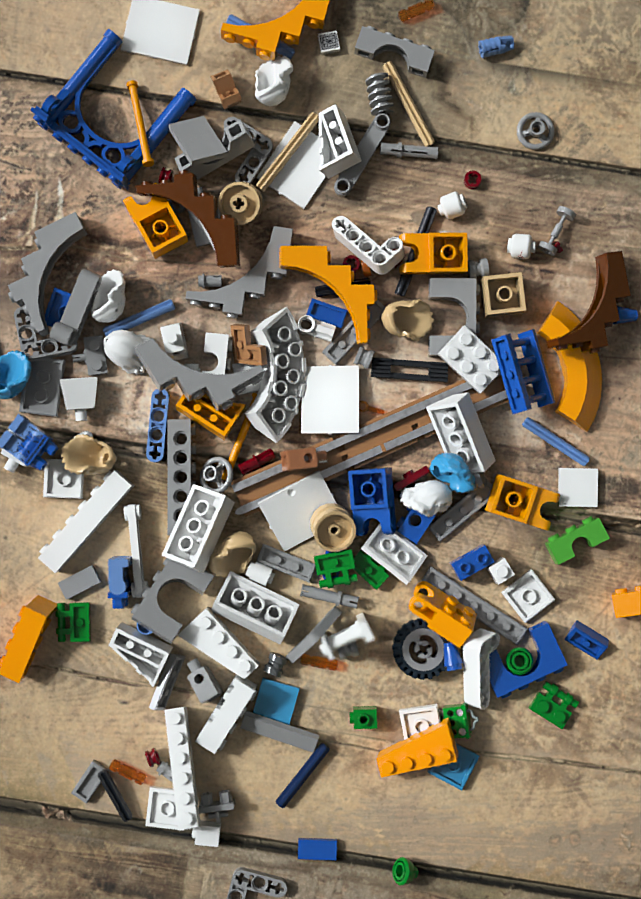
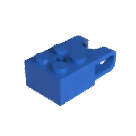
(372, 503)

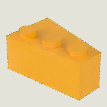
(206, 415)

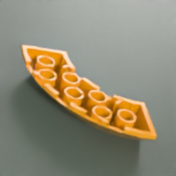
(580, 371)

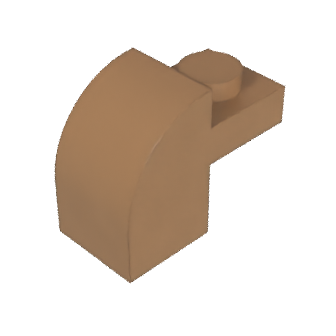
(226, 89)

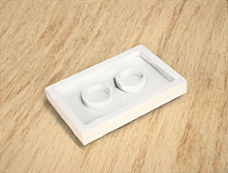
(471, 359)
(394, 553)

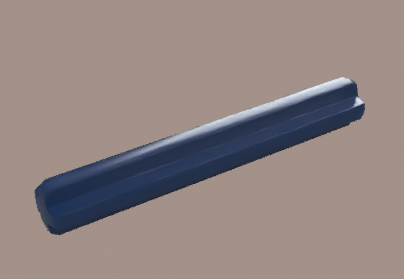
(302, 775)

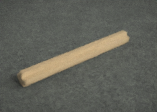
(408, 104)
(287, 152)

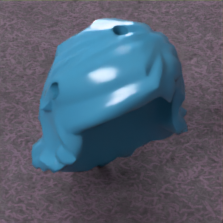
(14, 373)
(450, 463)

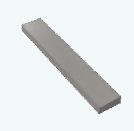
(485, 612)

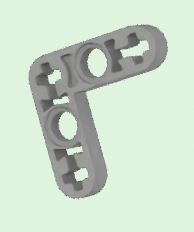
(255, 152)
(32, 342)
(314, 635)
(243, 886)

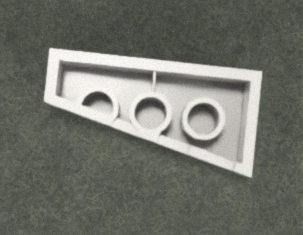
(218, 642)
(226, 713)

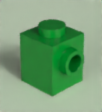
(364, 717)

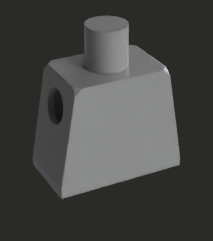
(205, 690)

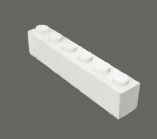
(86, 521)
(182, 768)

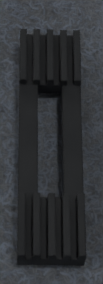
(382, 369)

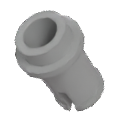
(209, 281)
(165, 770)

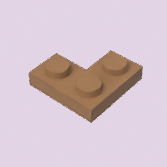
(243, 350)

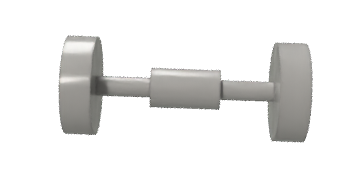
(565, 213)

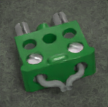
(462, 719)

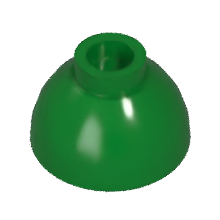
(519, 661)
(404, 871)

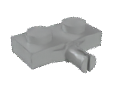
(93, 356)

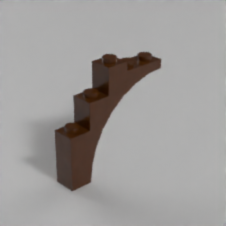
(185, 192)
(610, 289)

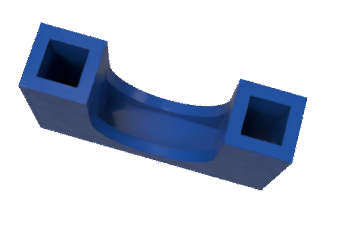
(548, 660)

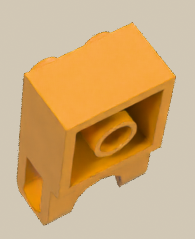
(152, 218)
(430, 256)
(526, 501)
(443, 613)

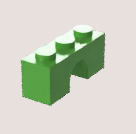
(561, 545)

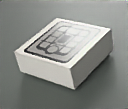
(328, 42)

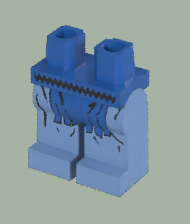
(33, 447)
(119, 581)

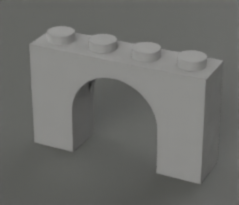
(462, 292)
(148, 611)

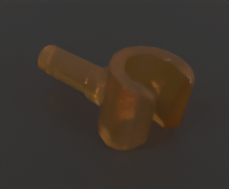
(371, 408)

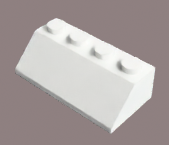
(461, 431)
(198, 528)
(255, 607)

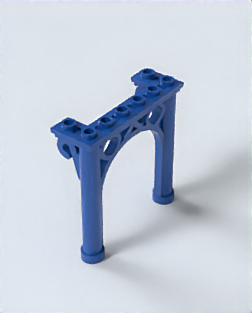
(55, 109)

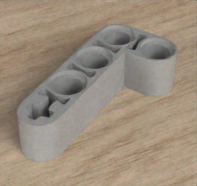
(77, 308)

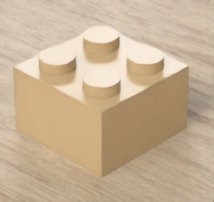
(503, 295)

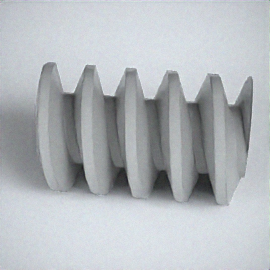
(377, 94)

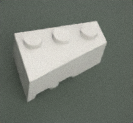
(337, 142)
(141, 651)

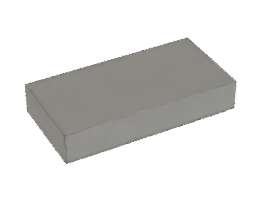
(79, 582)
(89, 782)

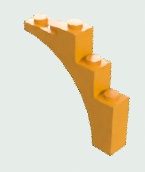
(288, 28)
(315, 262)

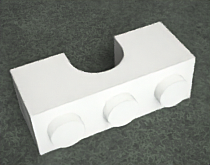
(219, 346)

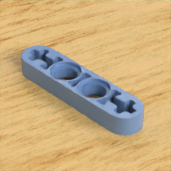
(155, 425)

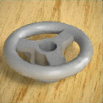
(535, 124)
(214, 474)

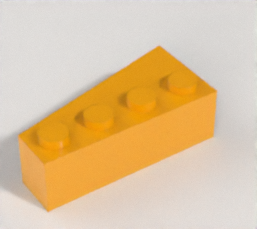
(627, 602)
(26, 638)
(420, 751)

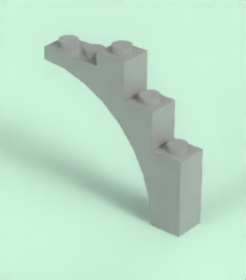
(52, 243)
(252, 284)
(219, 387)

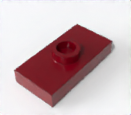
(411, 477)

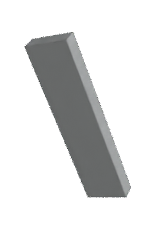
(347, 337)
(460, 512)
(279, 731)

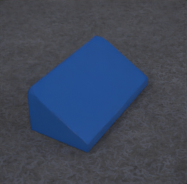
(587, 640)

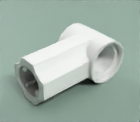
(318, 328)

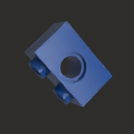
(412, 532)
(471, 562)

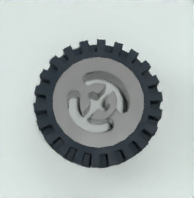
(411, 632)

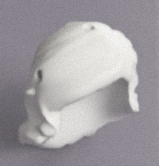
(273, 81)
(110, 297)
(121, 350)
(427, 497)

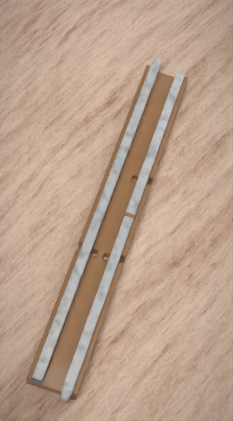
(374, 441)

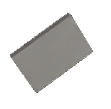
(197, 140)
(43, 388)

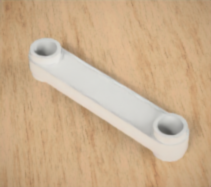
(133, 514)

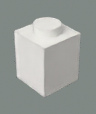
(500, 570)
(207, 833)

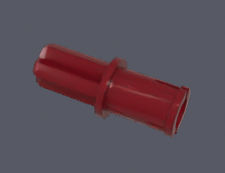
(256, 461)

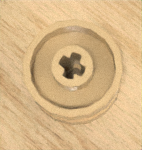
(229, 202)
(332, 527)

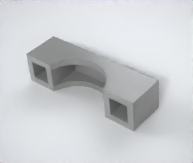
(373, 42)
(235, 140)

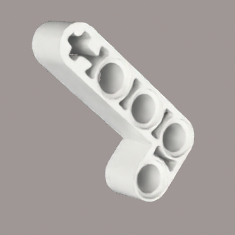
(358, 247)
(477, 667)

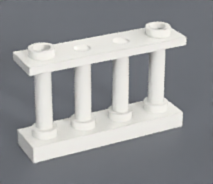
(358, 630)

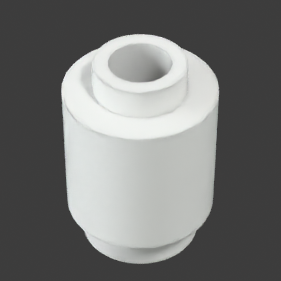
(260, 573)

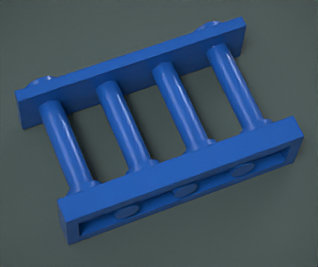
(512, 375)

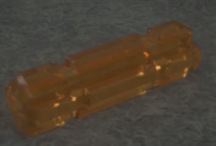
(415, 10)
(319, 662)
(127, 772)

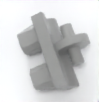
(217, 807)

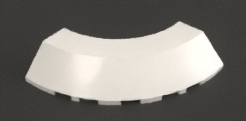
(282, 377)

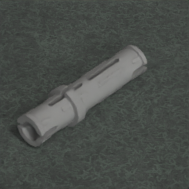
(411, 150)
(329, 596)

